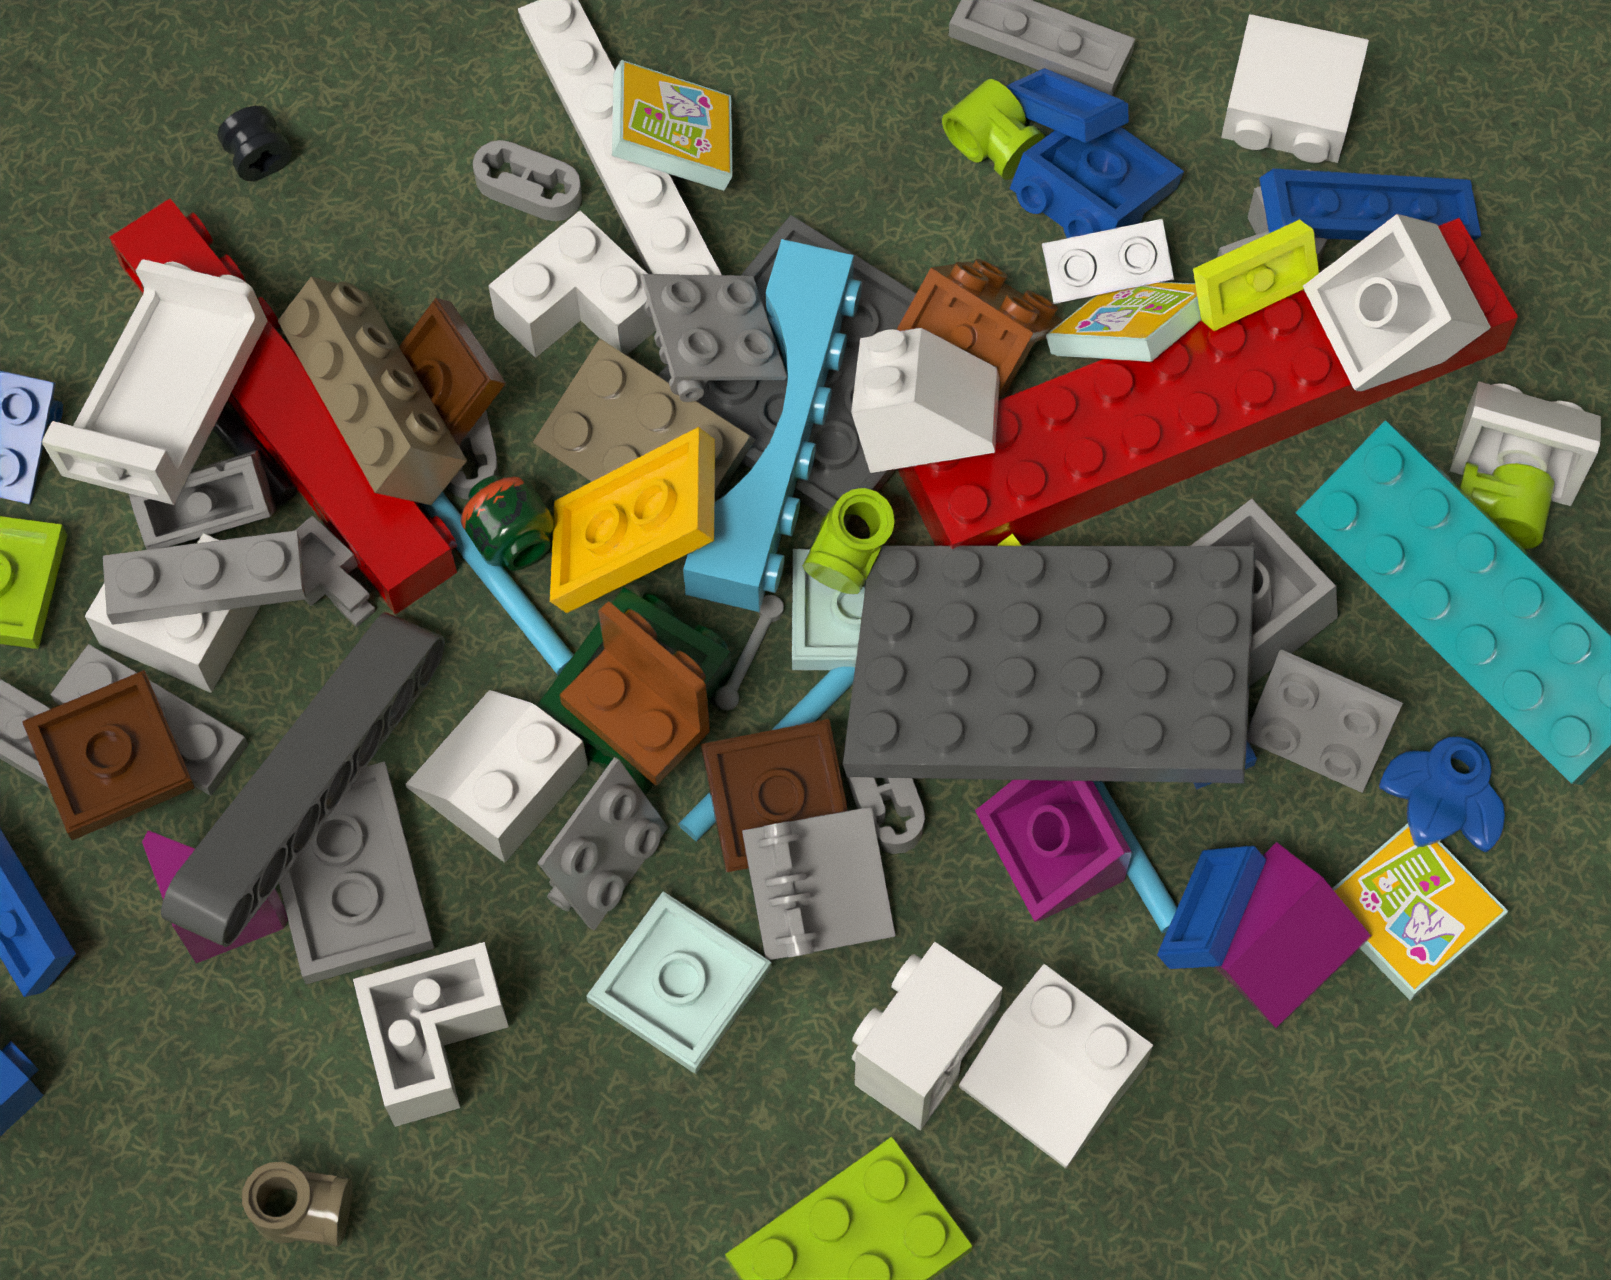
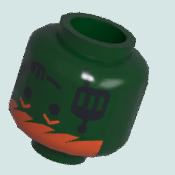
(507, 522)

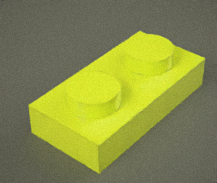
(1256, 274)

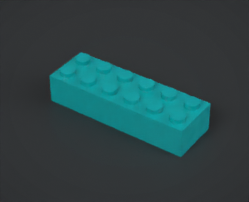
(1472, 597)

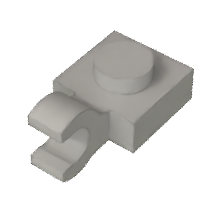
(327, 570)

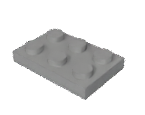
(355, 886)

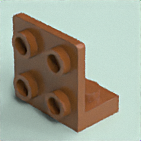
(982, 315)
(641, 696)

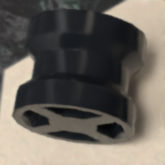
(254, 143)

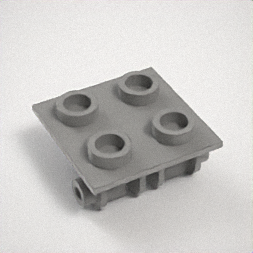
(710, 330)
(1322, 720)
(602, 846)
(818, 883)

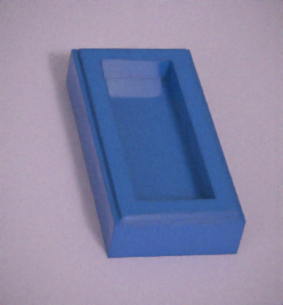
(1068, 105)
(1211, 907)

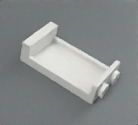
(161, 384)

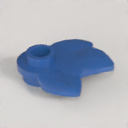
(1445, 799)

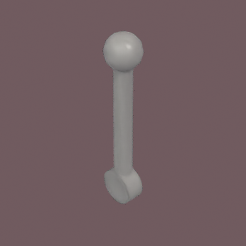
(771, 611)

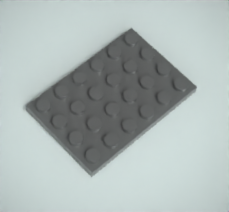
(1054, 664)

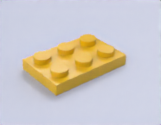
(633, 520)

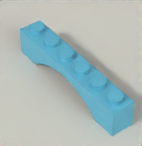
(805, 310)

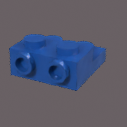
(1093, 182)

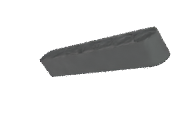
(302, 781)

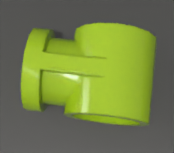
(991, 126)
(1514, 497)
(840, 558)

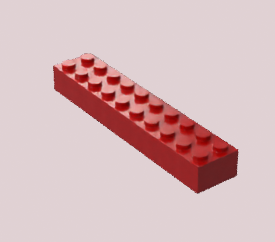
(1146, 425)

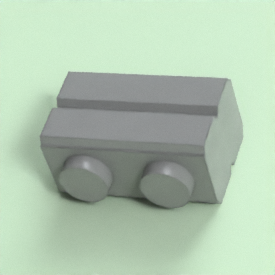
(209, 502)

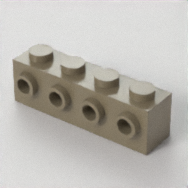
(371, 391)

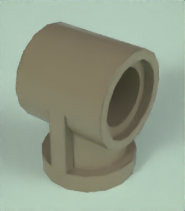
(320, 1207)

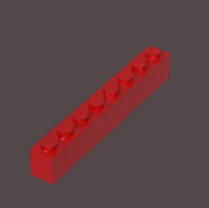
(279, 404)

